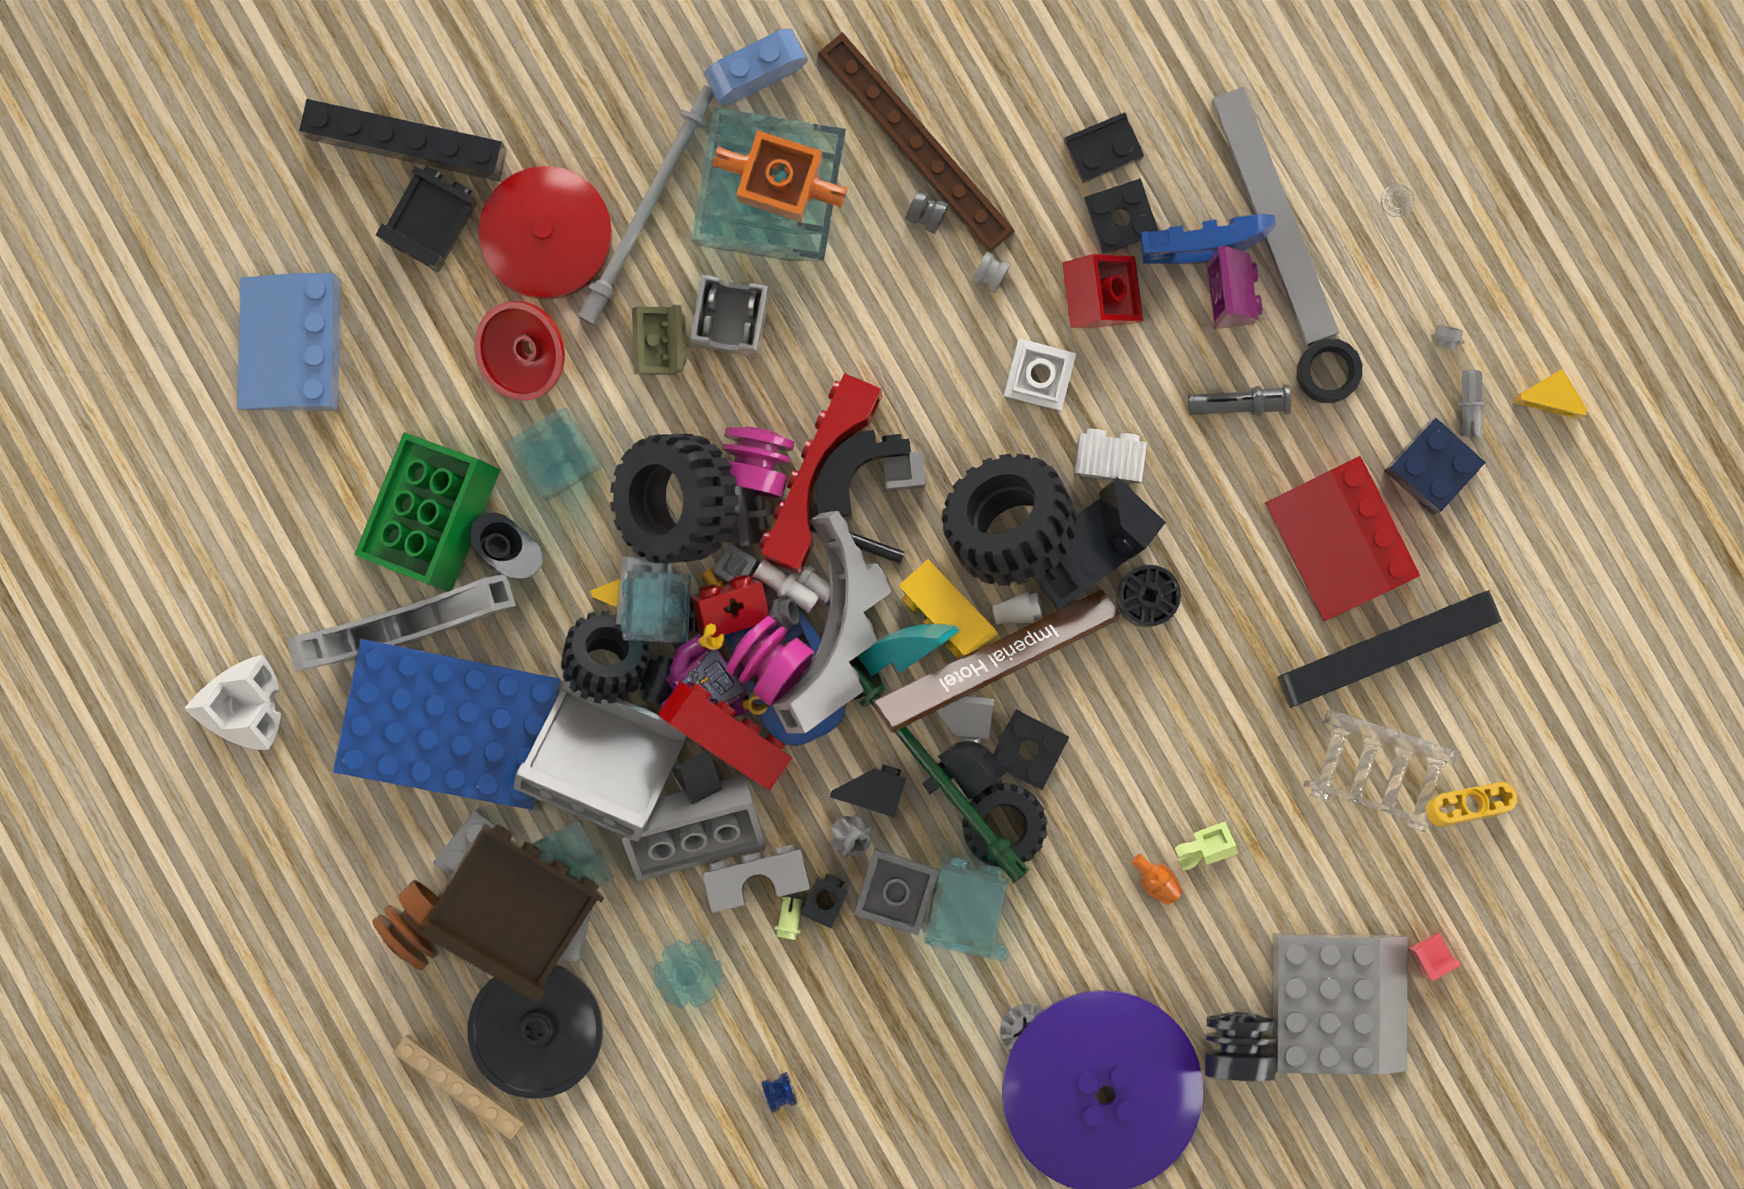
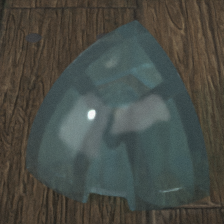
(575, 849)

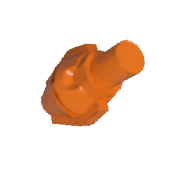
(1158, 880)

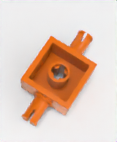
(769, 157)

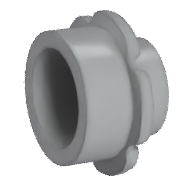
(1448, 337)

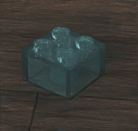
(555, 453)

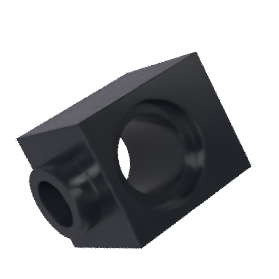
(825, 916)

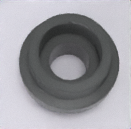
(785, 612)

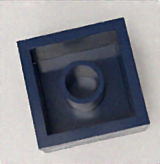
(1434, 466)

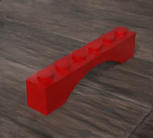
(848, 413)

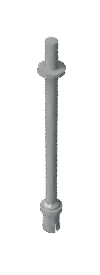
(602, 289)

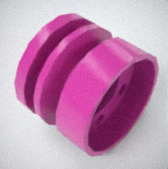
(756, 459)
(770, 661)

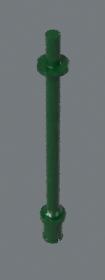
(999, 849)

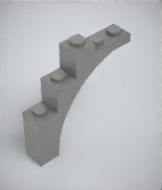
(853, 589)
(403, 624)

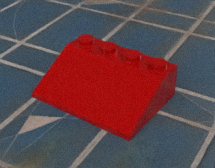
(1342, 538)

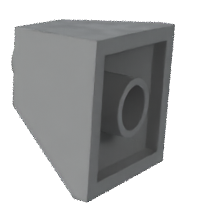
(968, 718)

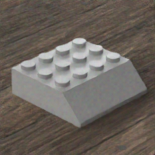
(1340, 1003)

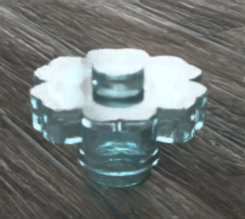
(688, 973)

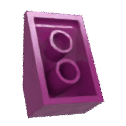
(1232, 288)

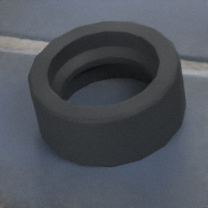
(1329, 345)

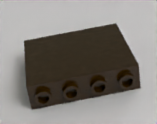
(510, 910)

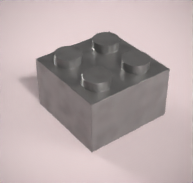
(896, 891)

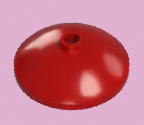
(505, 353)

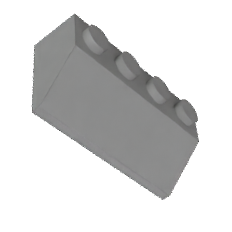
(697, 833)

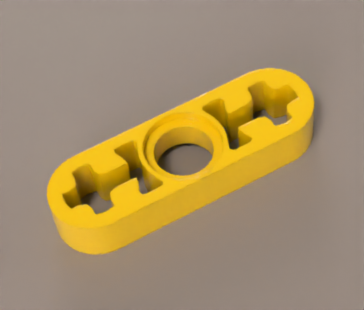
(1462, 813)

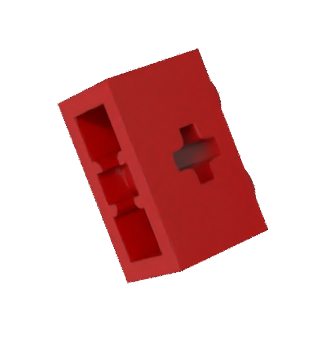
(747, 611)

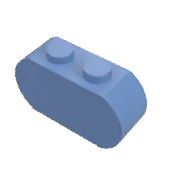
(755, 66)

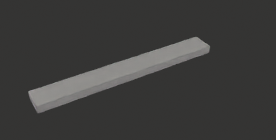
(1269, 198)

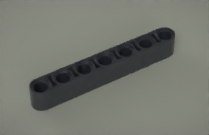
(1389, 648)

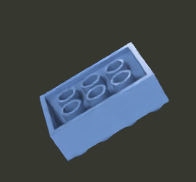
(289, 342)

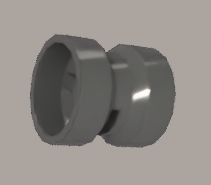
(933, 215)

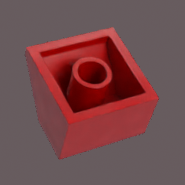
(1102, 291)

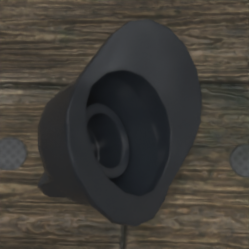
(505, 546)

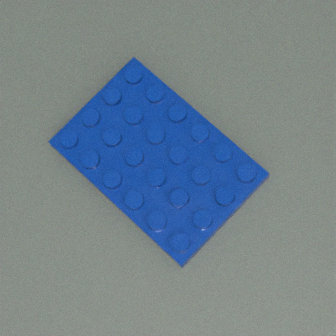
(441, 723)

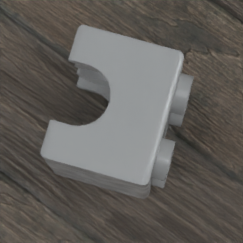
(729, 316)

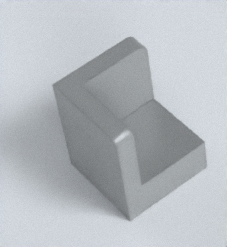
(904, 472)

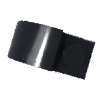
(970, 766)

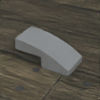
(738, 563)

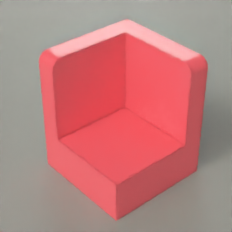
(1433, 957)

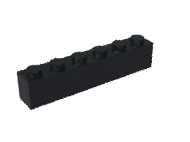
(403, 140)

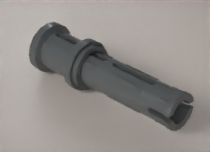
(1257, 401)

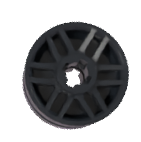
(1152, 579)

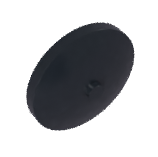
(532, 1045)

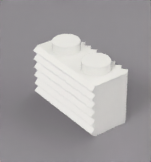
(1110, 457)

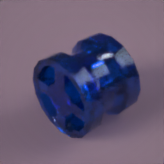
(779, 1092)

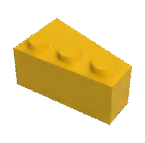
(943, 604)

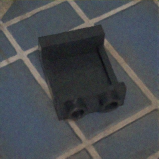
(428, 218)

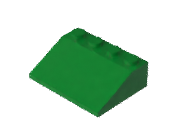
(427, 512)

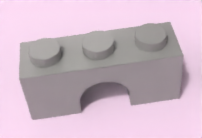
(726, 882)

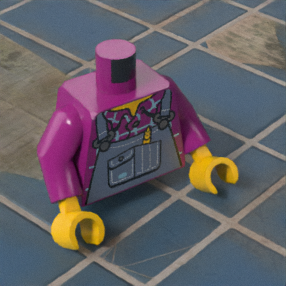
(702, 664)

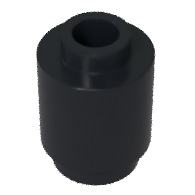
(654, 683)

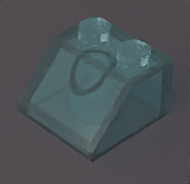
(656, 607)

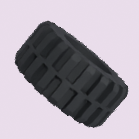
(642, 503)
(1028, 547)

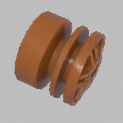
(402, 930)

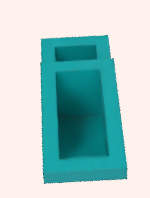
(905, 646)

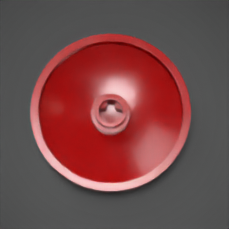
(545, 232)

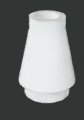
(1020, 609)

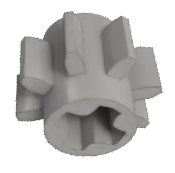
(850, 835)

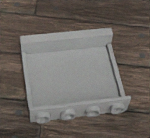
(601, 761)

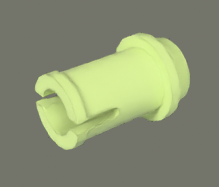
(789, 921)

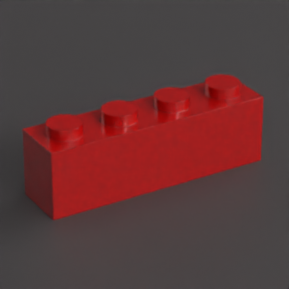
(725, 735)

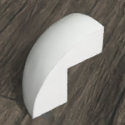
(240, 704)

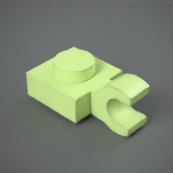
(1211, 844)

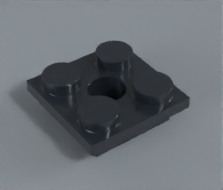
(1129, 197)
(1049, 743)

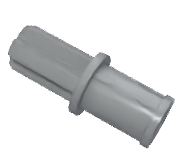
(1472, 402)

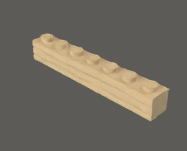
(459, 1087)

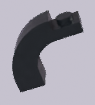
(843, 463)

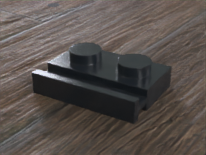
(1103, 147)

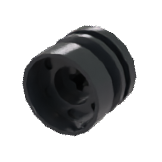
(1240, 1047)

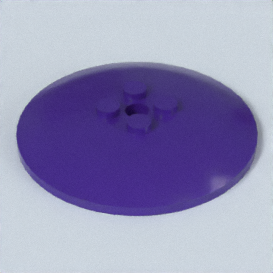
(1092, 1044)

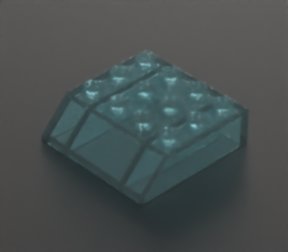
(744, 229)

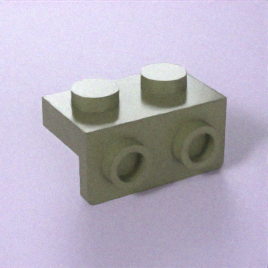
(658, 340)

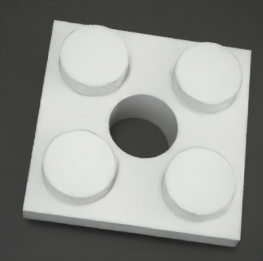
(1022, 386)

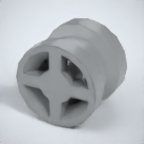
(991, 272)

